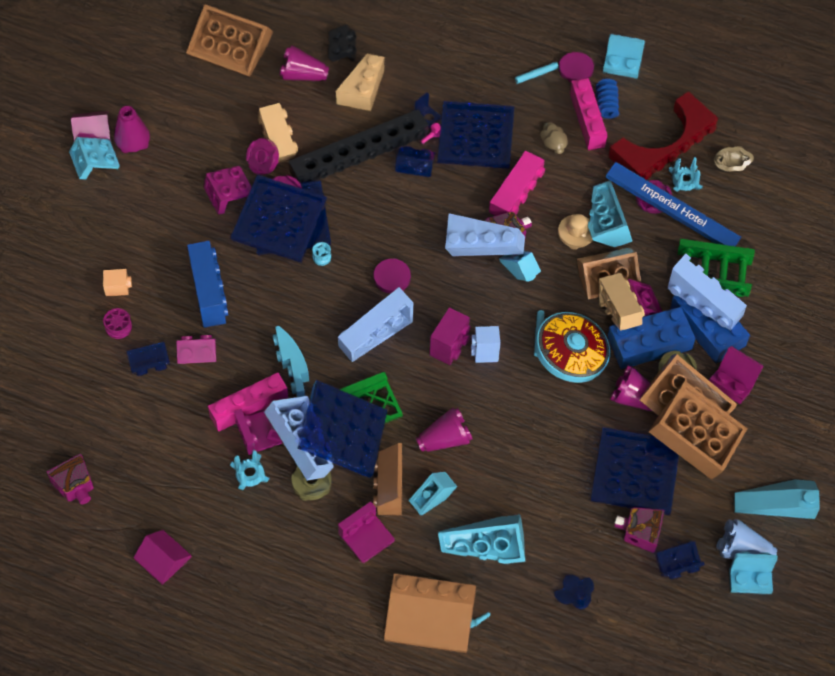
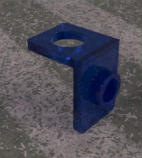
(423, 105)

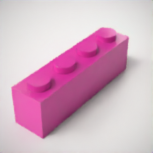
(588, 114)
(517, 185)
(250, 400)

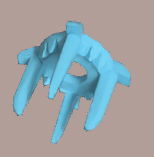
(677, 177)
(240, 467)

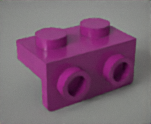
(196, 350)

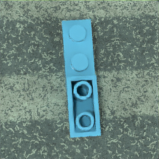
(291, 359)

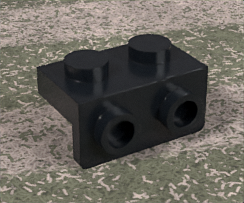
(342, 43)

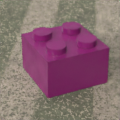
(450, 336)

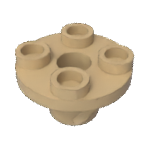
(574, 231)

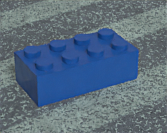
(208, 283)
(709, 333)
(652, 339)

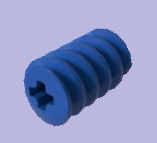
(607, 98)

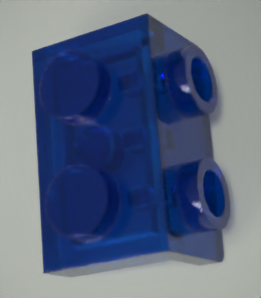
(415, 161)
(148, 358)
(678, 560)

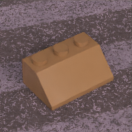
(606, 264)
(389, 481)

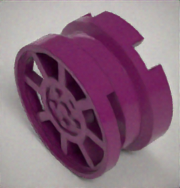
(118, 324)

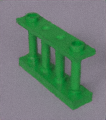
(725, 254)

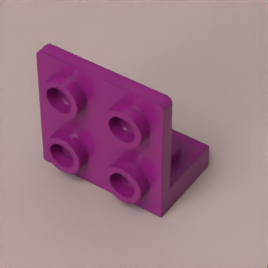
(226, 186)
(736, 375)
(254, 431)
(365, 533)

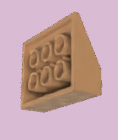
(229, 40)
(671, 378)
(698, 430)
(430, 613)

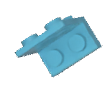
(623, 56)
(92, 153)
(752, 573)

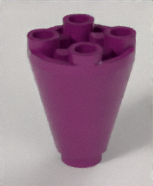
(302, 66)
(130, 131)
(630, 389)
(445, 432)

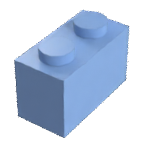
(486, 344)

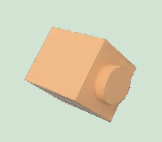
(116, 282)

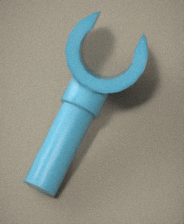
(477, 621)

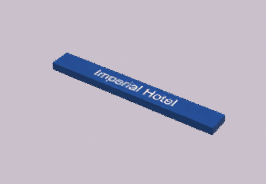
(672, 206)

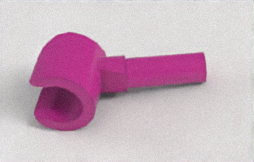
(436, 129)

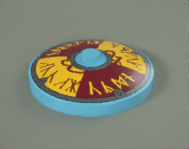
(572, 347)

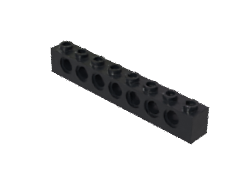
(371, 143)

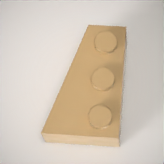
(362, 84)
(278, 131)
(620, 301)

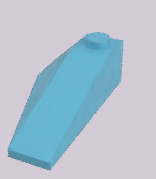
(606, 217)
(783, 499)
(490, 539)

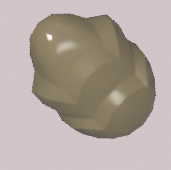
(554, 137)
(733, 159)

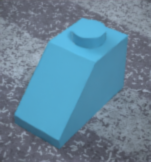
(521, 265)
(432, 492)

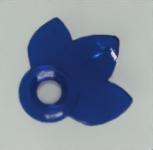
(573, 590)

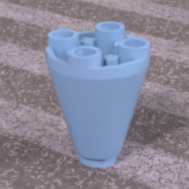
(741, 538)

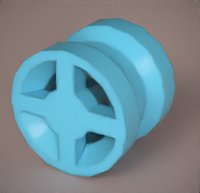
(319, 249)

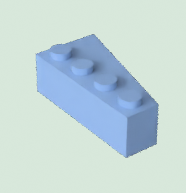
(479, 237)
(705, 293)
(377, 325)
(288, 419)

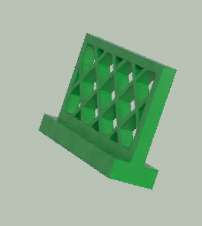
(371, 385)

